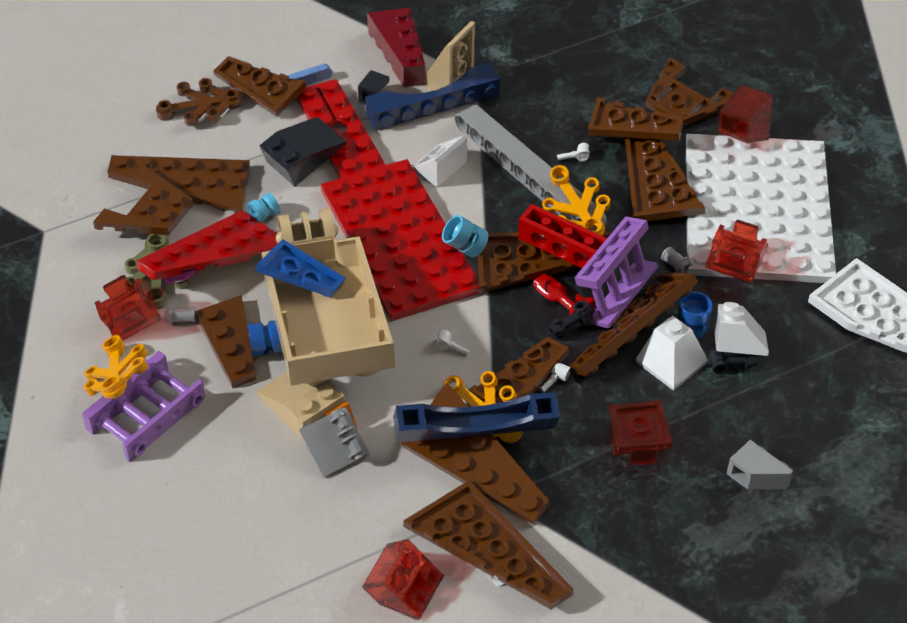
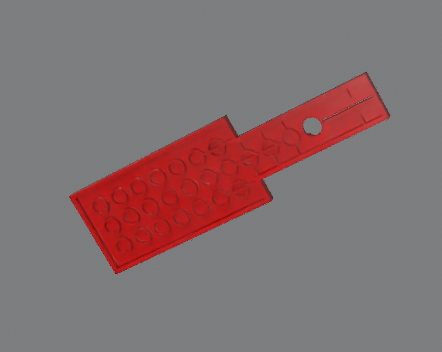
(390, 215)

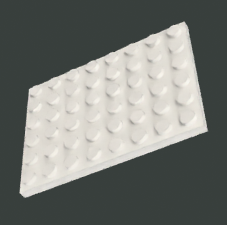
(770, 185)

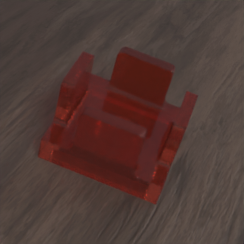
(738, 251)
(128, 308)
(639, 430)

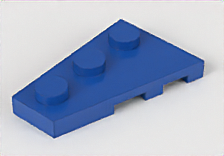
(300, 269)

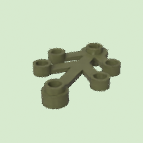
(153, 243)

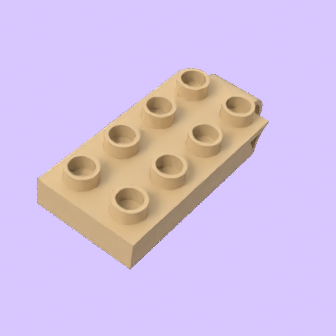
(326, 334)

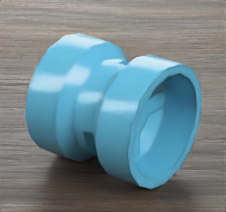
(264, 207)

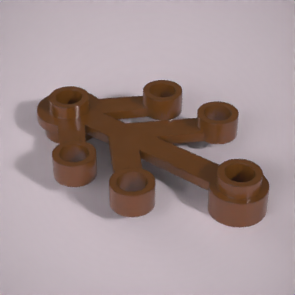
(223, 98)

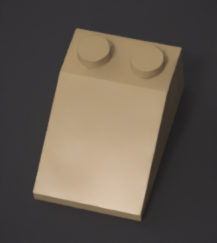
(453, 60)
(299, 403)

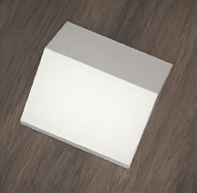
(442, 161)

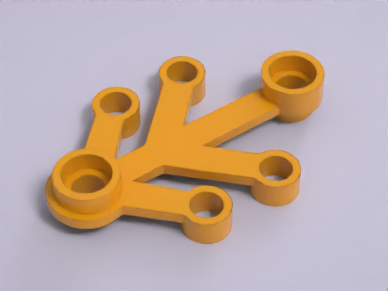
(577, 206)
(114, 384)
(490, 398)

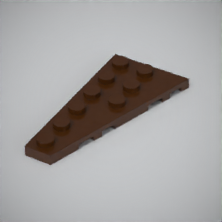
(204, 180)
(658, 183)
(513, 261)
(636, 315)
(484, 464)
(480, 535)

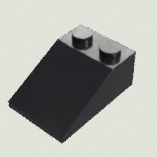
(301, 148)

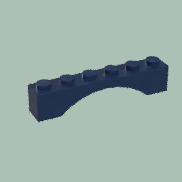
(394, 108)
(430, 422)

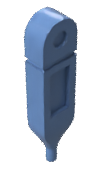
(313, 74)

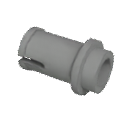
(676, 260)
(179, 314)

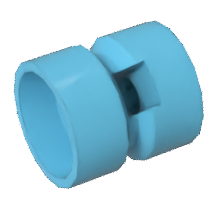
(465, 236)

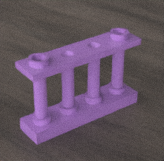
(602, 267)
(103, 410)

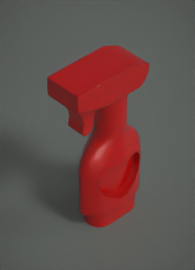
(556, 292)

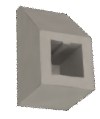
(758, 469)

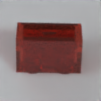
(747, 115)
(403, 579)

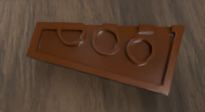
(260, 85)
(229, 339)

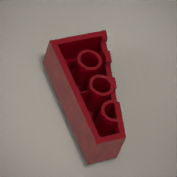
(398, 40)

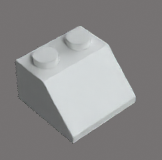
(738, 331)

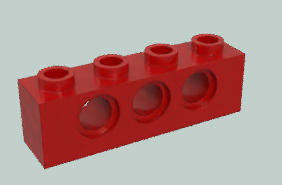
(558, 236)

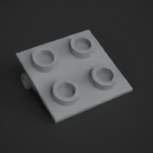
(334, 441)

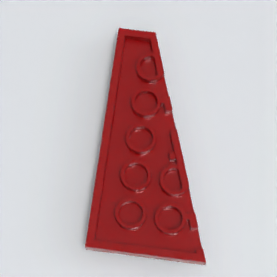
(222, 244)

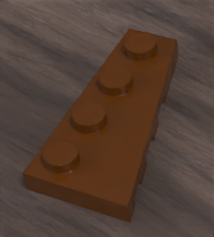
(622, 121)
(527, 372)

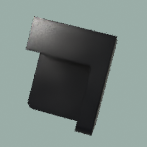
(371, 84)

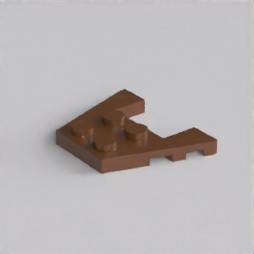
(681, 101)
(155, 212)

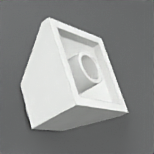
(672, 353)

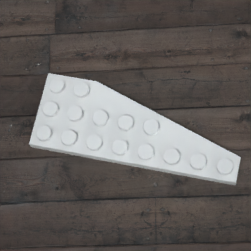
(865, 304)

